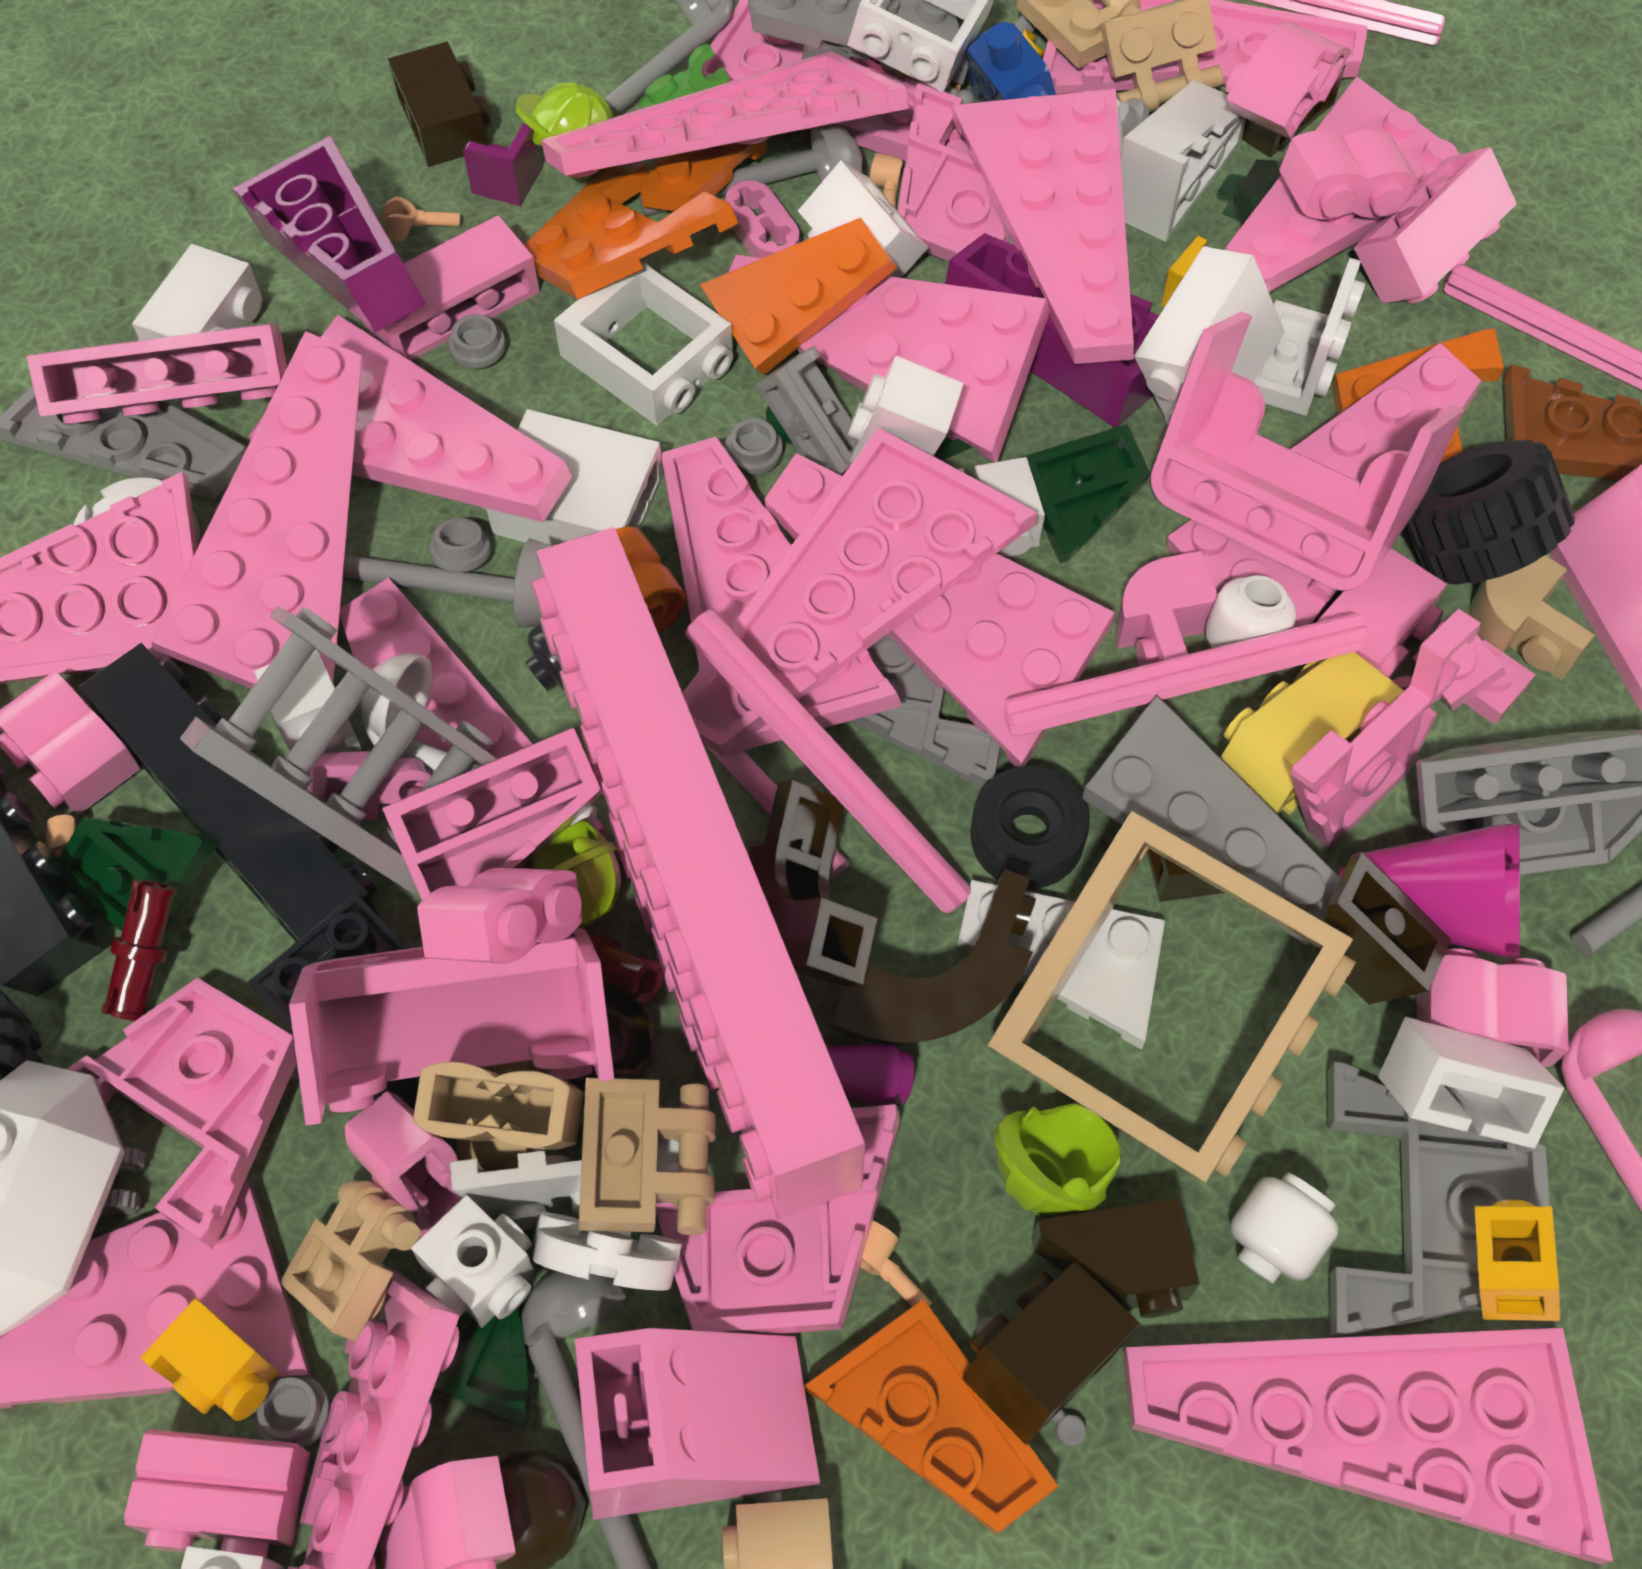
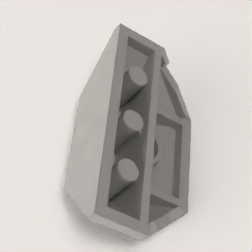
(1567, 791)

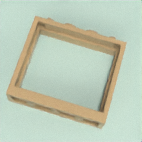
(1077, 933)

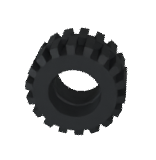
(1491, 512)

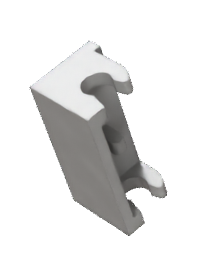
(809, 411)

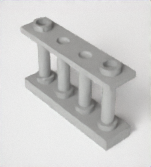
(287, 779)

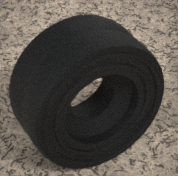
(1035, 793)

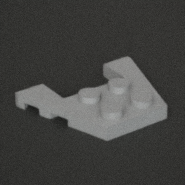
(917, 725)
(1442, 1183)

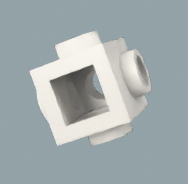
(476, 1262)

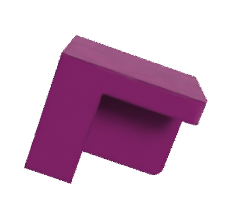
(504, 171)

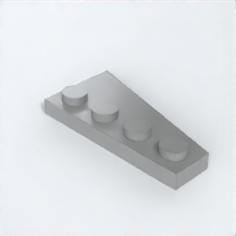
(832, 21)
(131, 445)
(1193, 794)

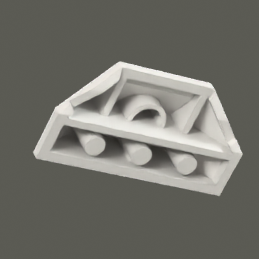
(53, 1182)

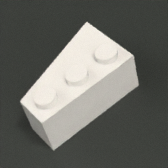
(1176, 157)

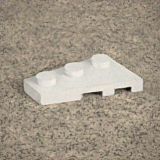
(1115, 973)
(536, 1184)

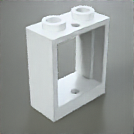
(922, 53)
(598, 316)

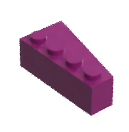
(329, 230)
(1105, 388)

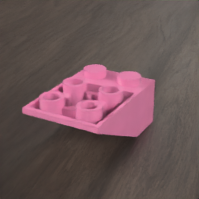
(691, 1418)

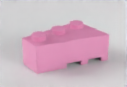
(493, 813)

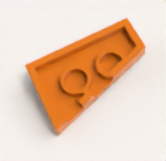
(685, 175)
(798, 290)
(912, 1403)

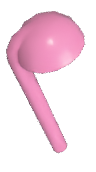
(1595, 1048)

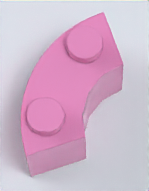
(1285, 77)

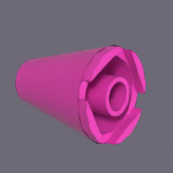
(1463, 884)

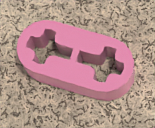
(771, 219)

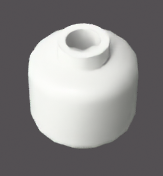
(1249, 610)
(1284, 1228)

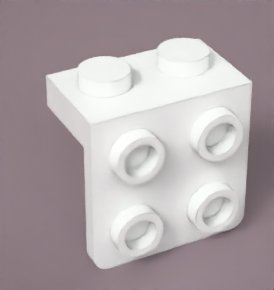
(1299, 360)

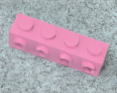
(158, 369)

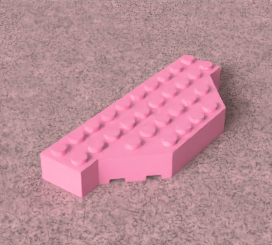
(696, 883)

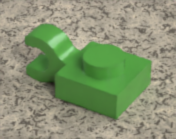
(679, 85)

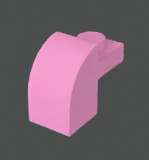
(1163, 605)

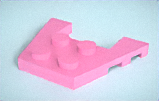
(941, 187)
(1345, 780)
(210, 1077)
(785, 1272)

